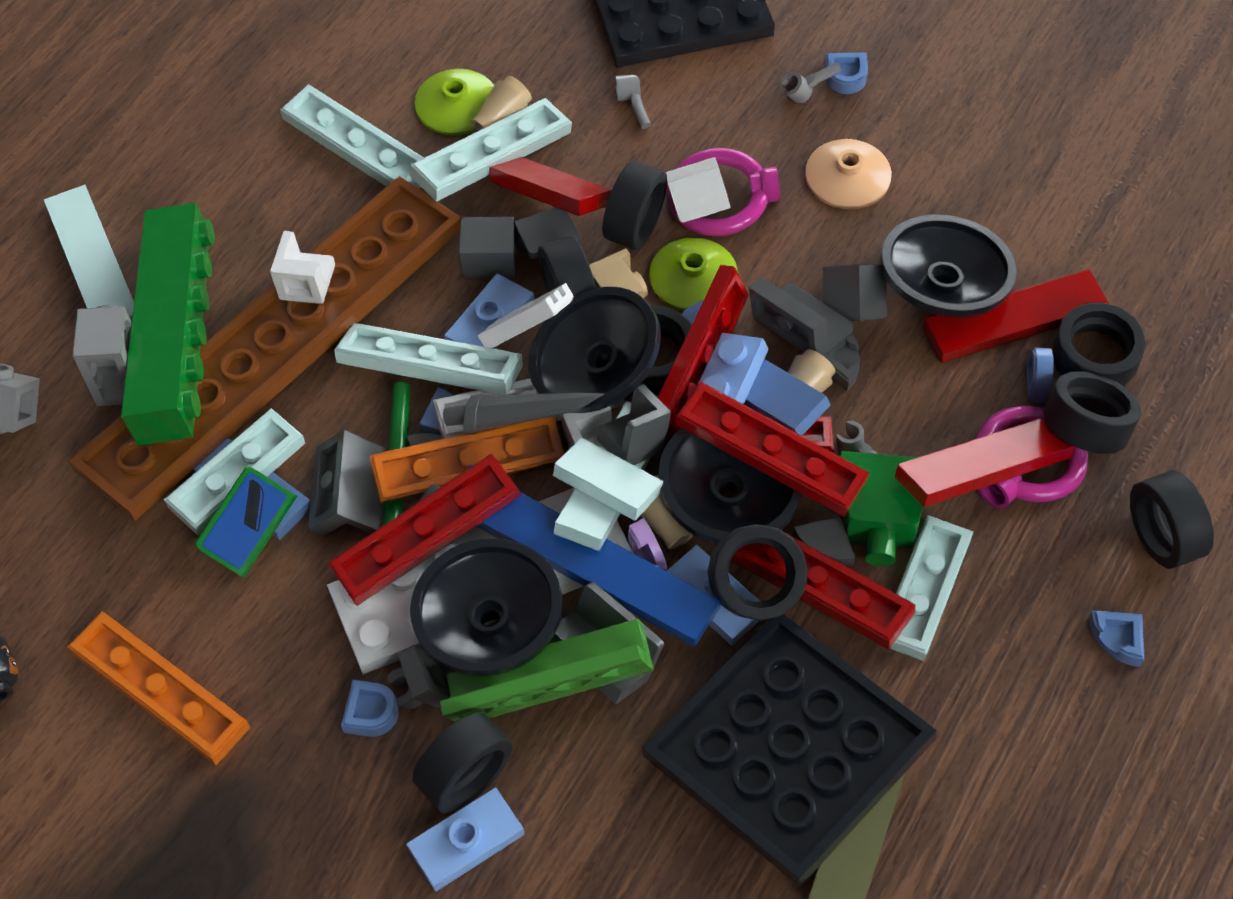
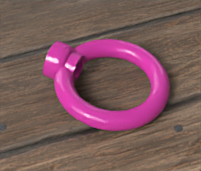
(763, 185)
(1004, 492)

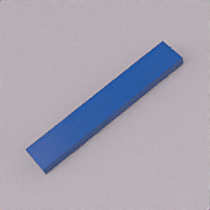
(620, 573)

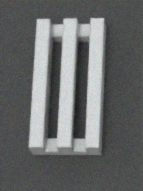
(526, 316)

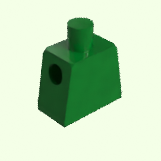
(884, 510)

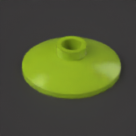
(451, 101)
(678, 283)

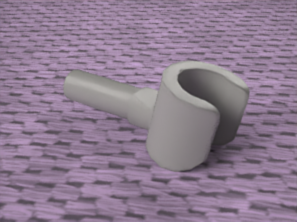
(802, 87)
(629, 89)
(856, 443)

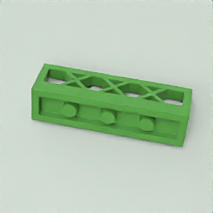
(555, 673)

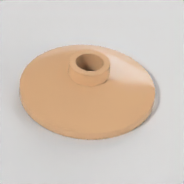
(848, 174)

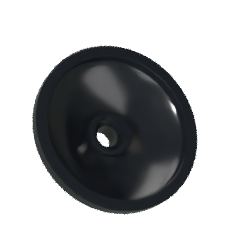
(948, 265)
(596, 345)
(698, 472)
(482, 584)

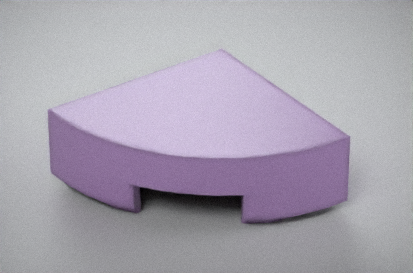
(645, 544)

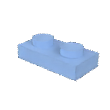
(735, 365)

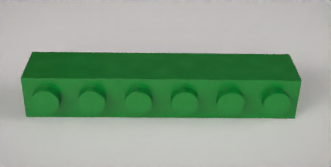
(168, 325)

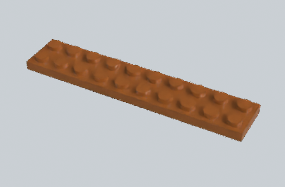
(274, 344)

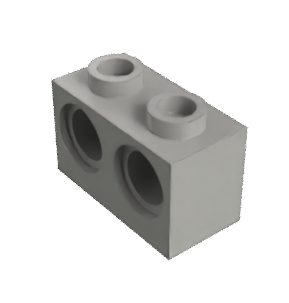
(102, 351)

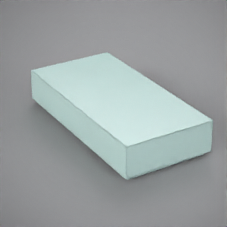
(608, 478)

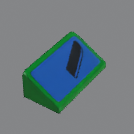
(245, 521)

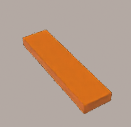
(417, 467)
(159, 688)

